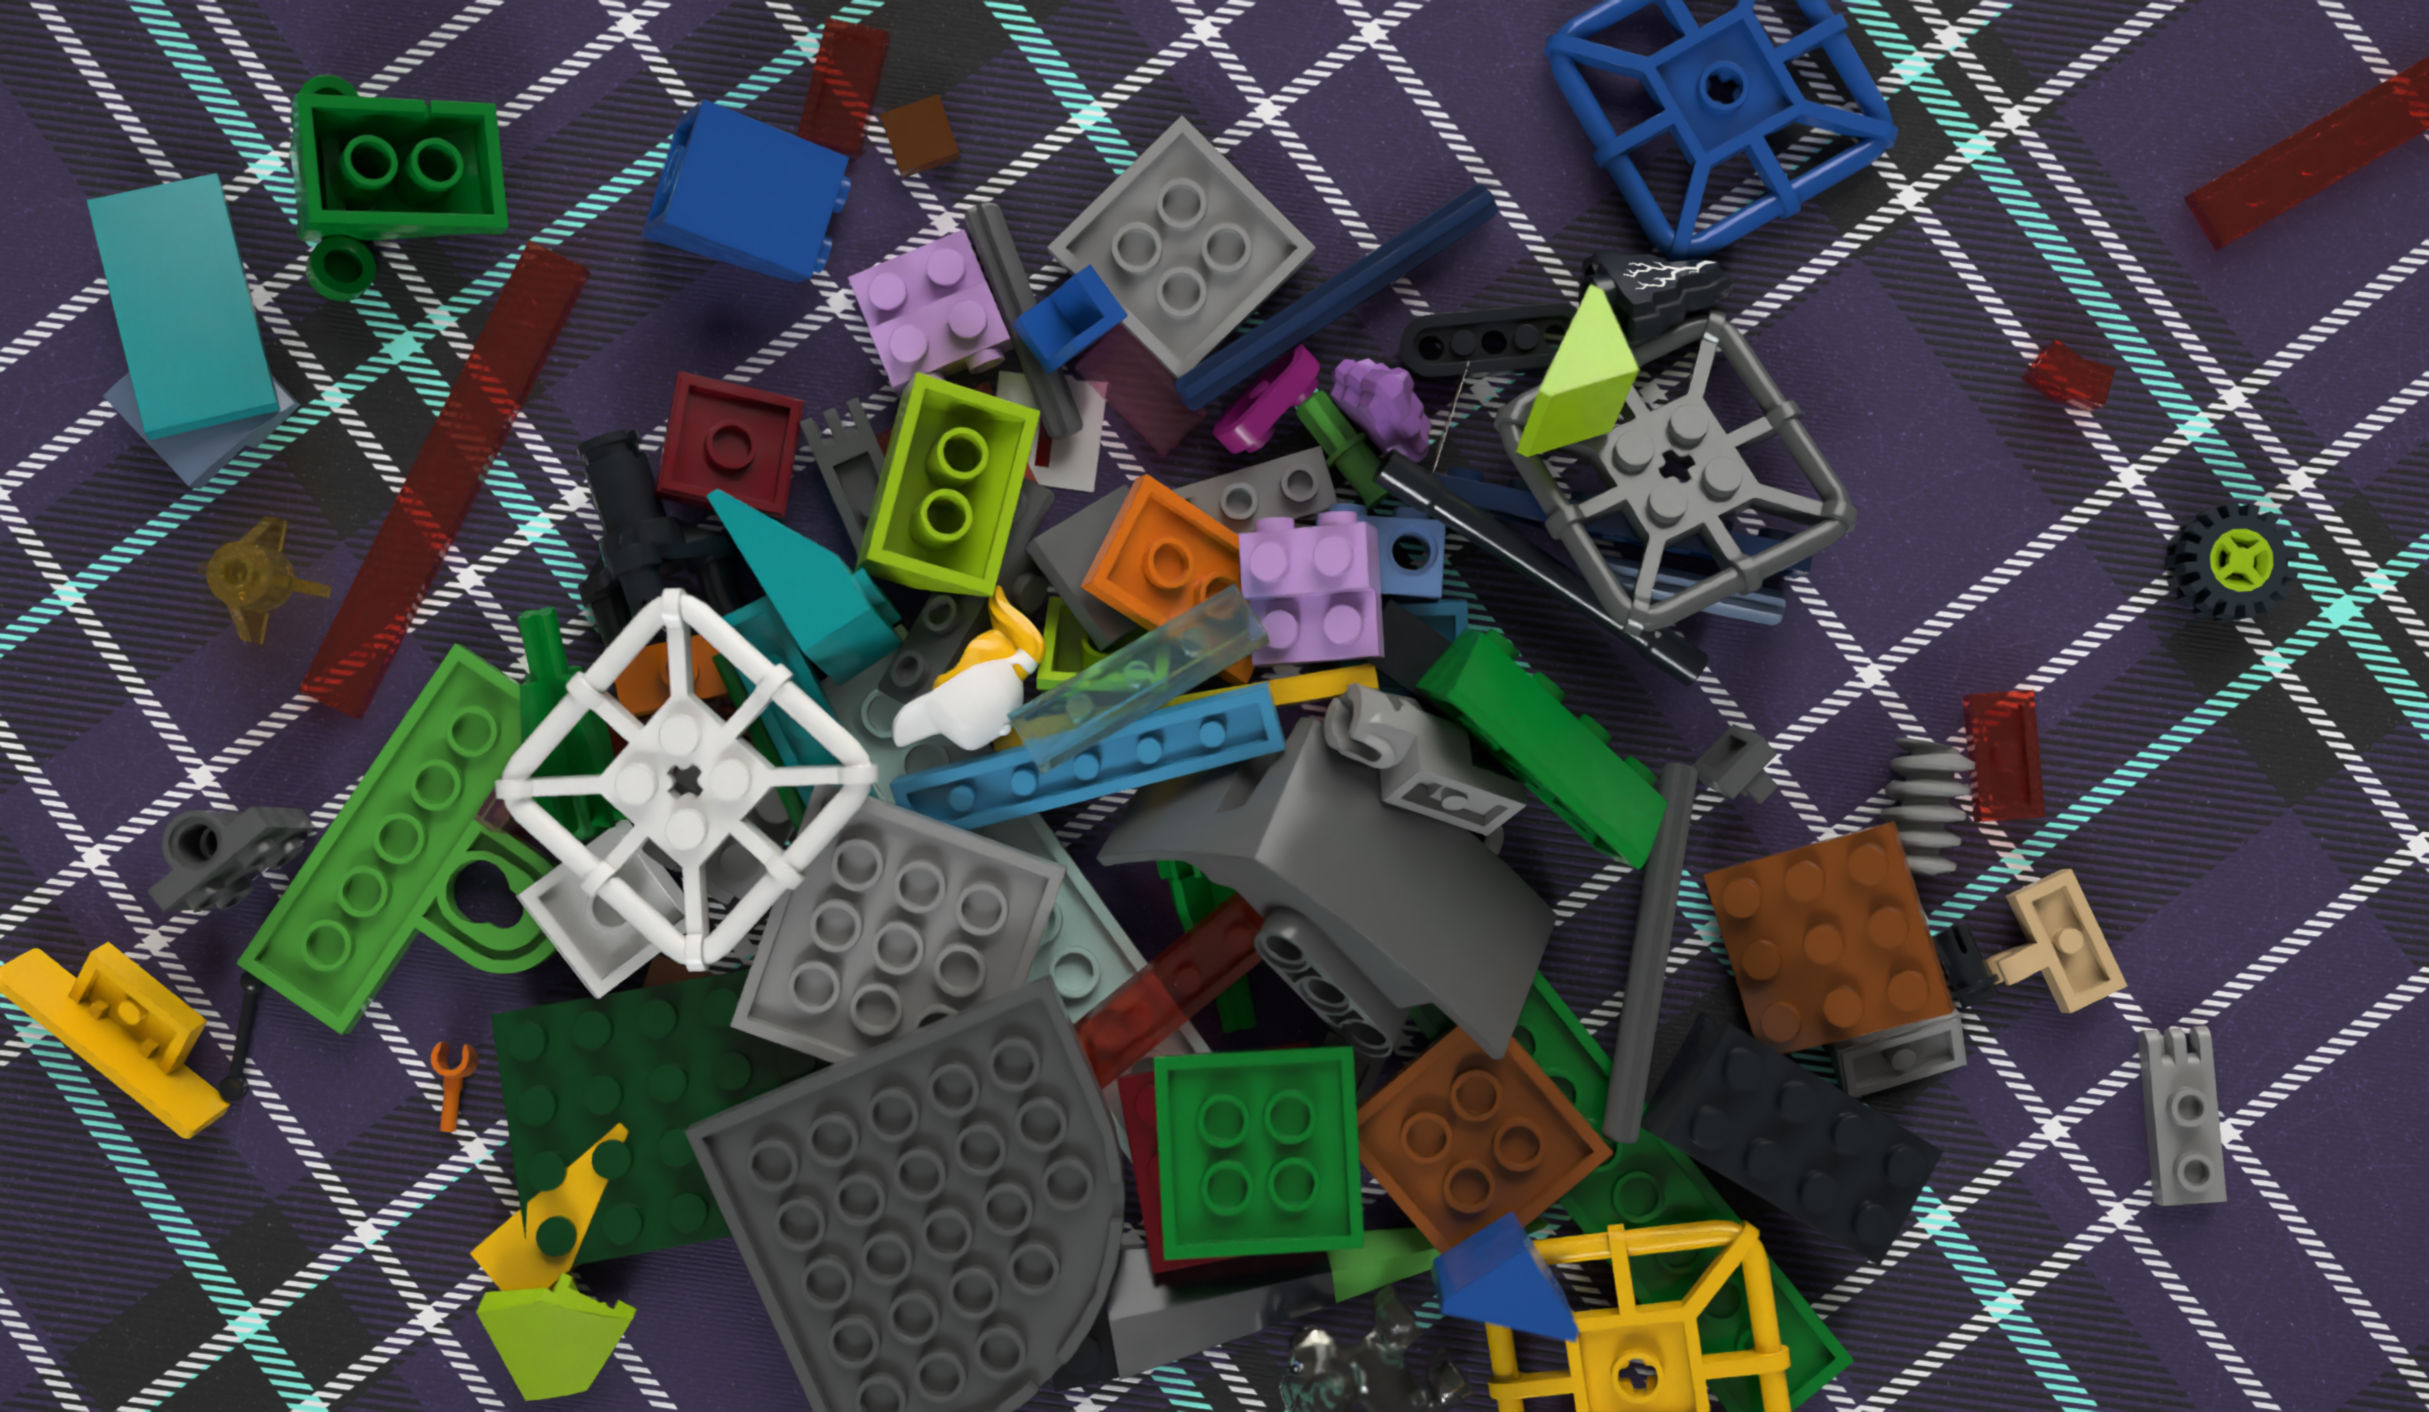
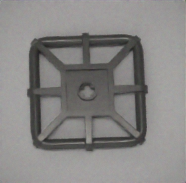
(1715, 488)

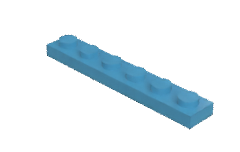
(1145, 752)

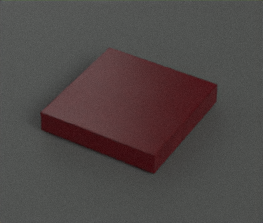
(728, 442)

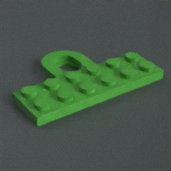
(398, 852)

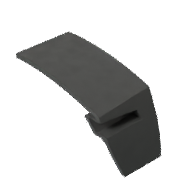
(1354, 892)

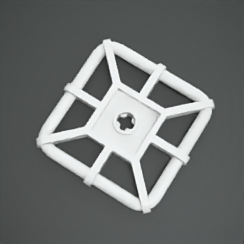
(643, 784)

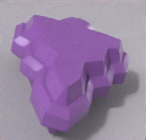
(1382, 406)

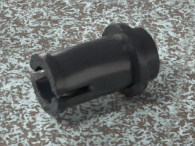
(1965, 966)

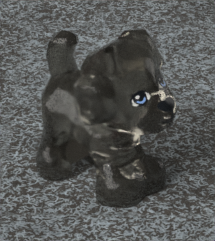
(1373, 1370)

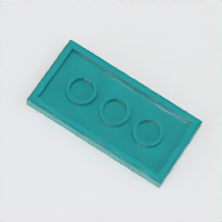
(183, 306)

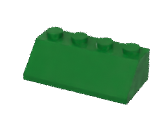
(1547, 746)

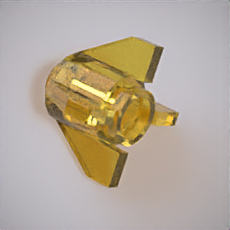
(256, 578)

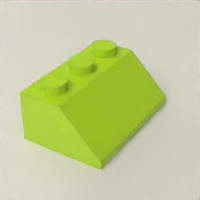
(948, 488)

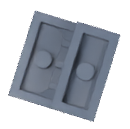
(202, 452)

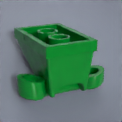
(386, 174)

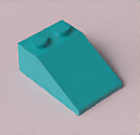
(829, 610)

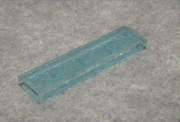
(1138, 679)

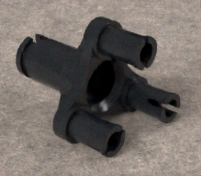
(643, 541)

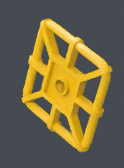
(1657, 1333)

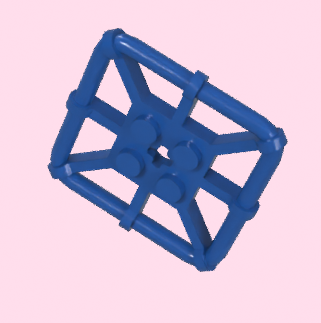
(1714, 132)

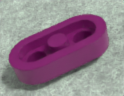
(1252, 415)

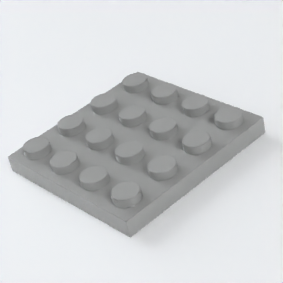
(893, 931)

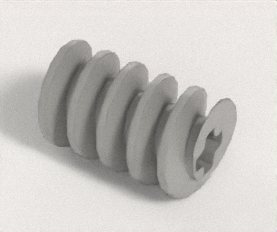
(1926, 802)

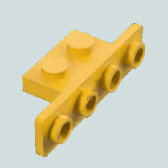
(121, 1027)

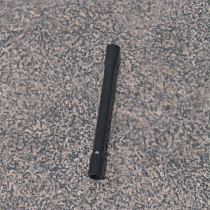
(1429, 495)

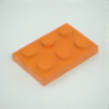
(1165, 561)

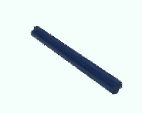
(1335, 297)

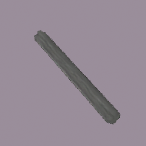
(1649, 958)

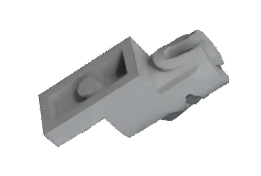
(1420, 759)

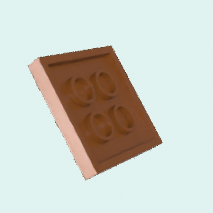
(1829, 940)
(1473, 1138)

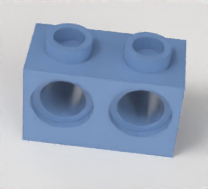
(1405, 523)

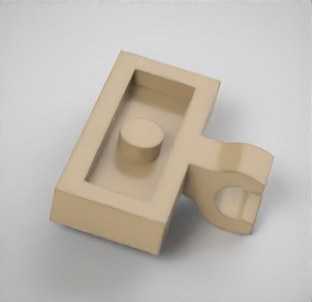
(2060, 942)

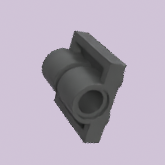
(222, 852)

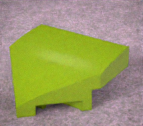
(553, 1338)

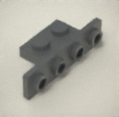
(954, 620)

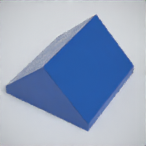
(1503, 1282)

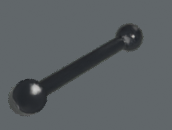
(235, 1085)

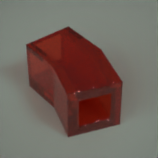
(2069, 377)

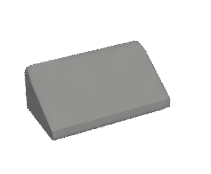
(1898, 1055)

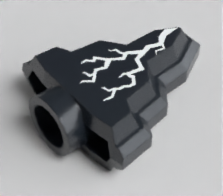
(1652, 292)

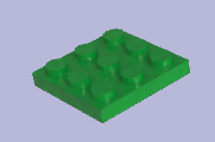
(1258, 1152)

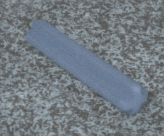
(1761, 606)

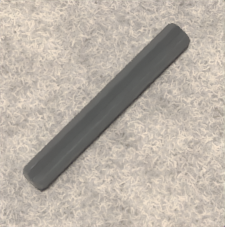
(1013, 299)

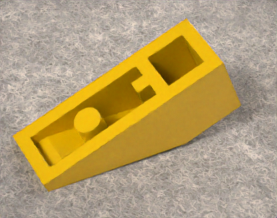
(519, 1262)

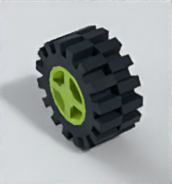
(2252, 553)

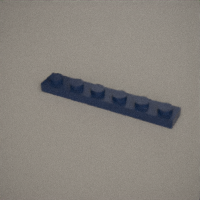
(1519, 507)

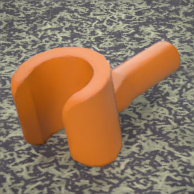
(452, 1080)

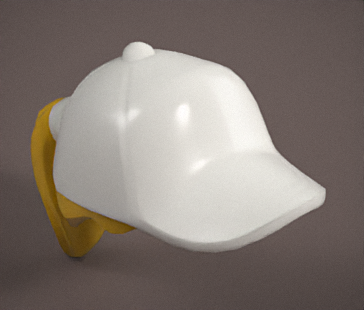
(983, 687)

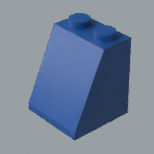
(747, 194)

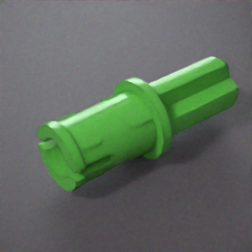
(1343, 445)

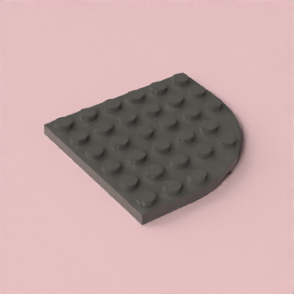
(929, 1209)

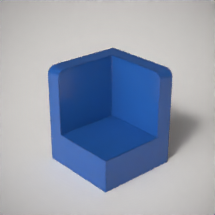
(1069, 319)

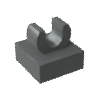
(1737, 764)

